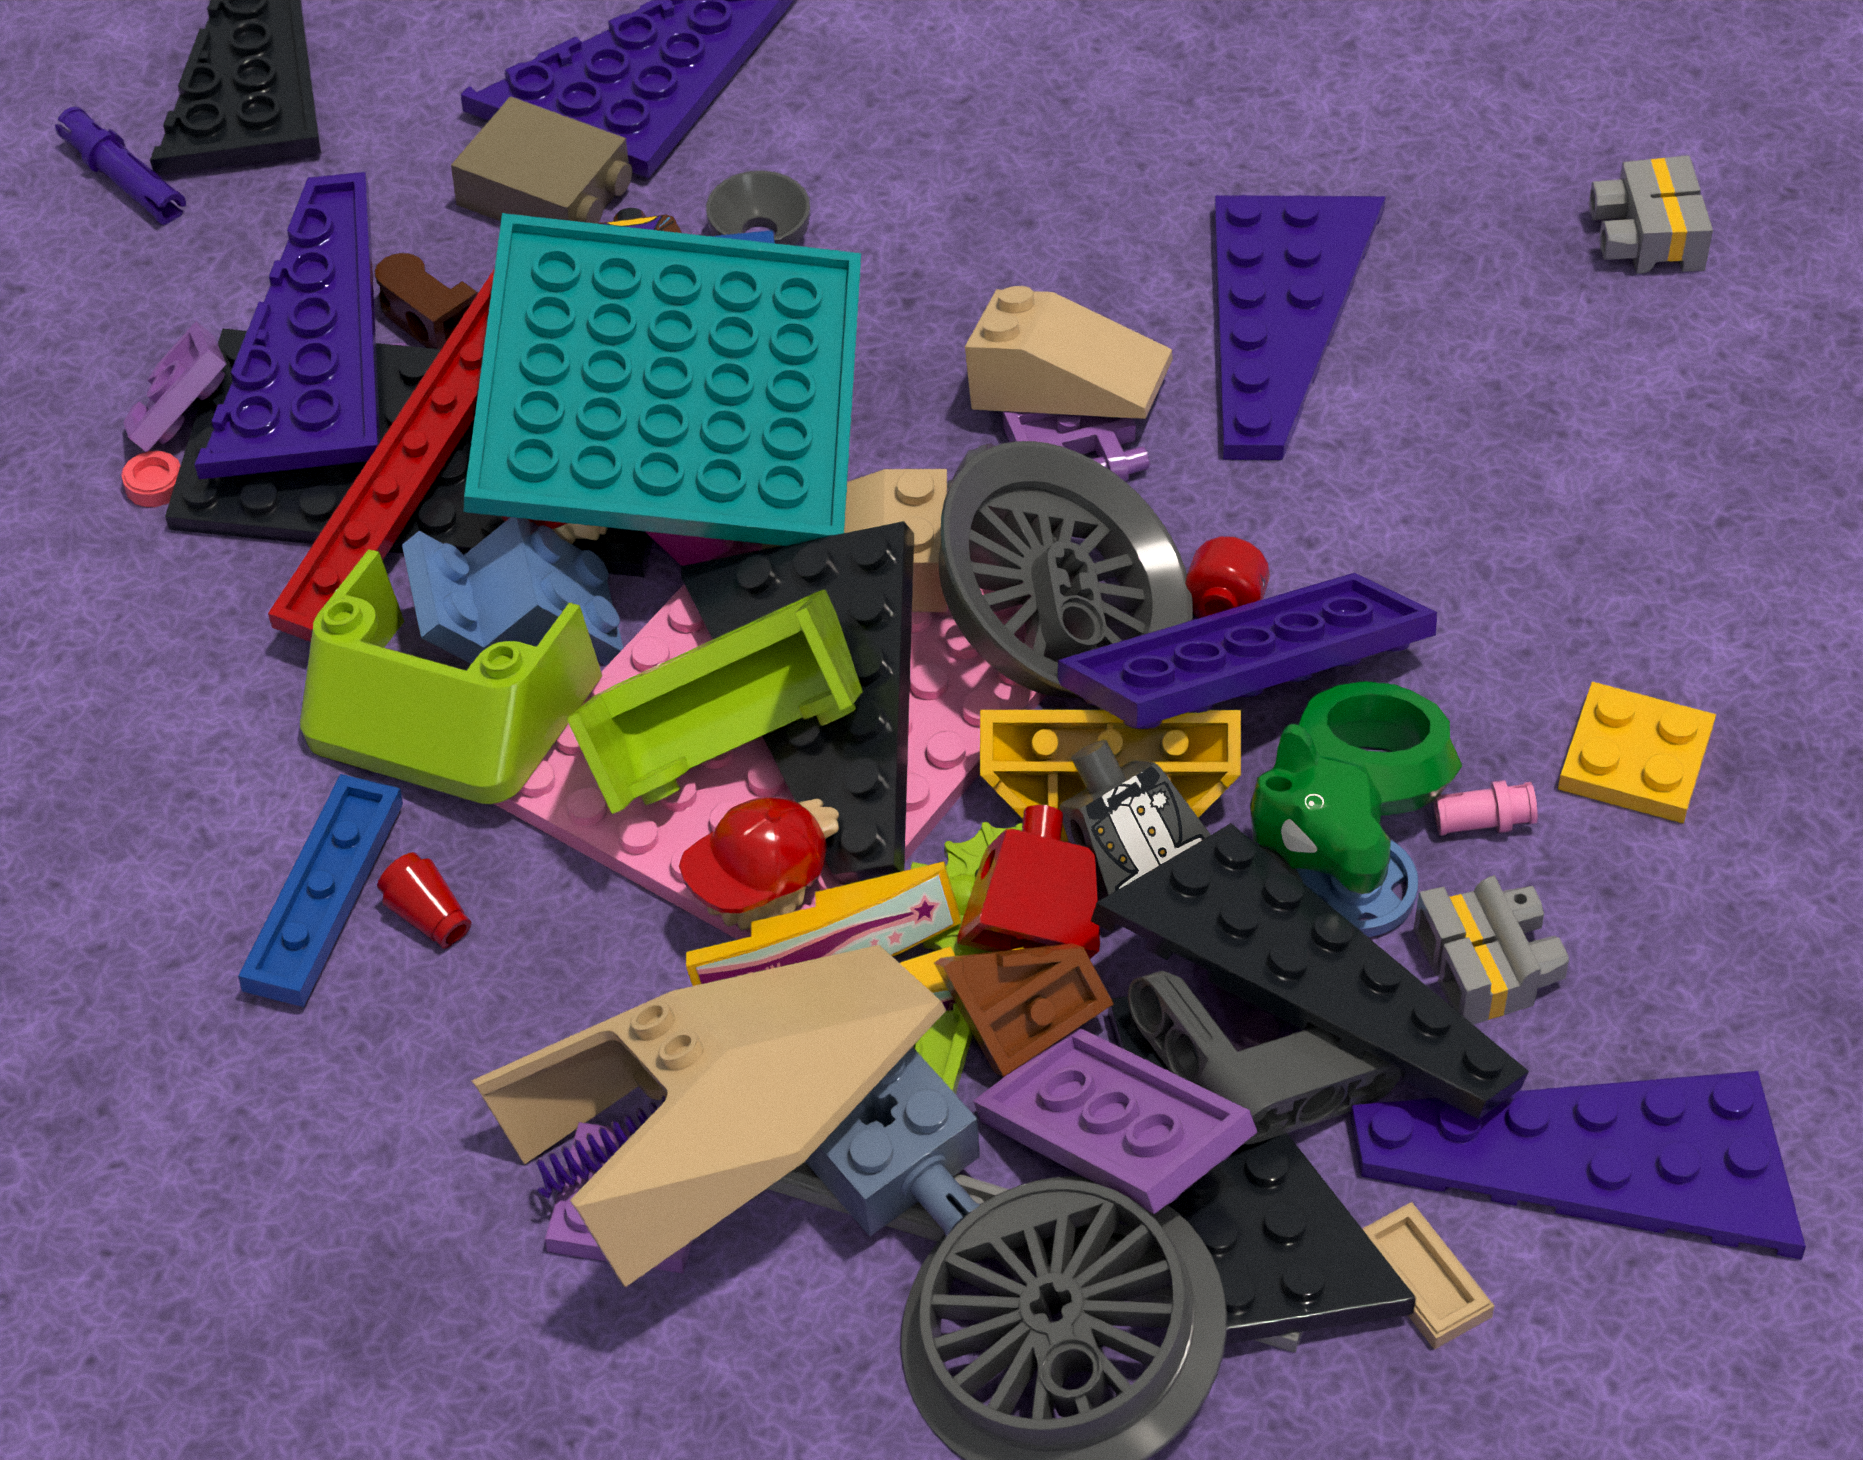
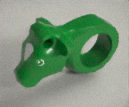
(1329, 795)

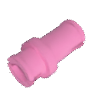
(1486, 808)

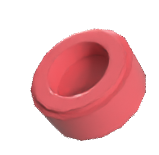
(150, 478)

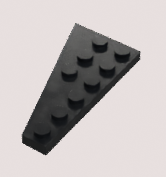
(242, 91)
(1306, 963)
(1279, 1234)

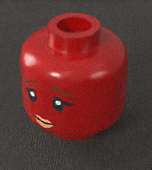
(1226, 575)

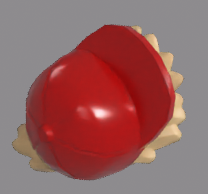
(759, 858)

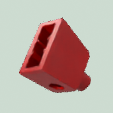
(1033, 890)

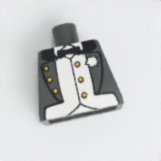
(1127, 817)

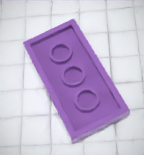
(1116, 1118)

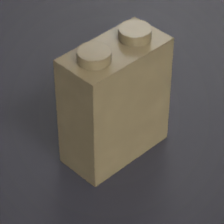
(540, 166)

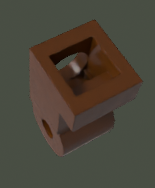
(420, 301)

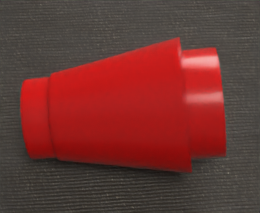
(423, 899)

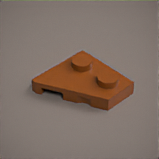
(1023, 998)

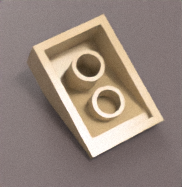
(1060, 358)
(908, 497)

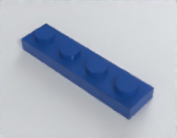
(320, 890)

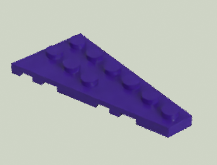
(309, 356)

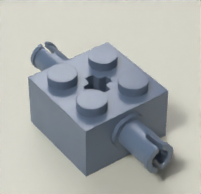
(901, 1150)

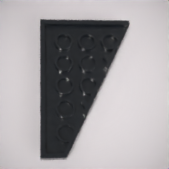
(863, 756)

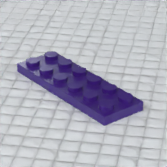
(1245, 650)

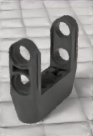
(1280, 1081)

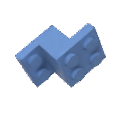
(508, 590)

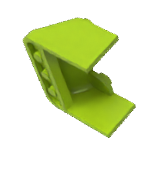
(716, 699)
(432, 722)

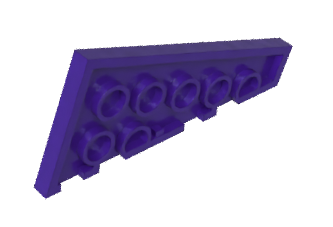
(1279, 298)
(1618, 1153)

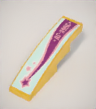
(880, 911)

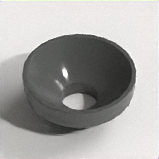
(759, 200)

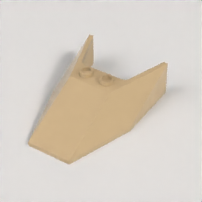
(750, 1082)

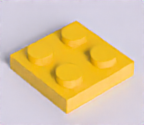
(1637, 752)

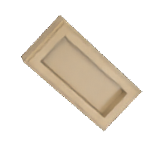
(1444, 1291)

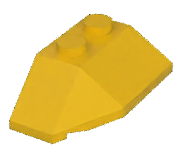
(1030, 753)

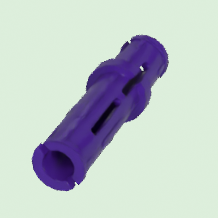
(107, 153)

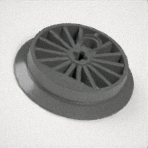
(1016, 521)
(1091, 1300)

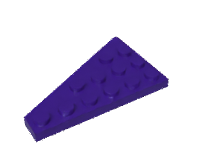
(641, 75)

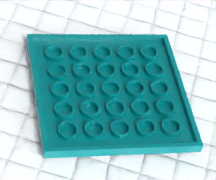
(665, 383)

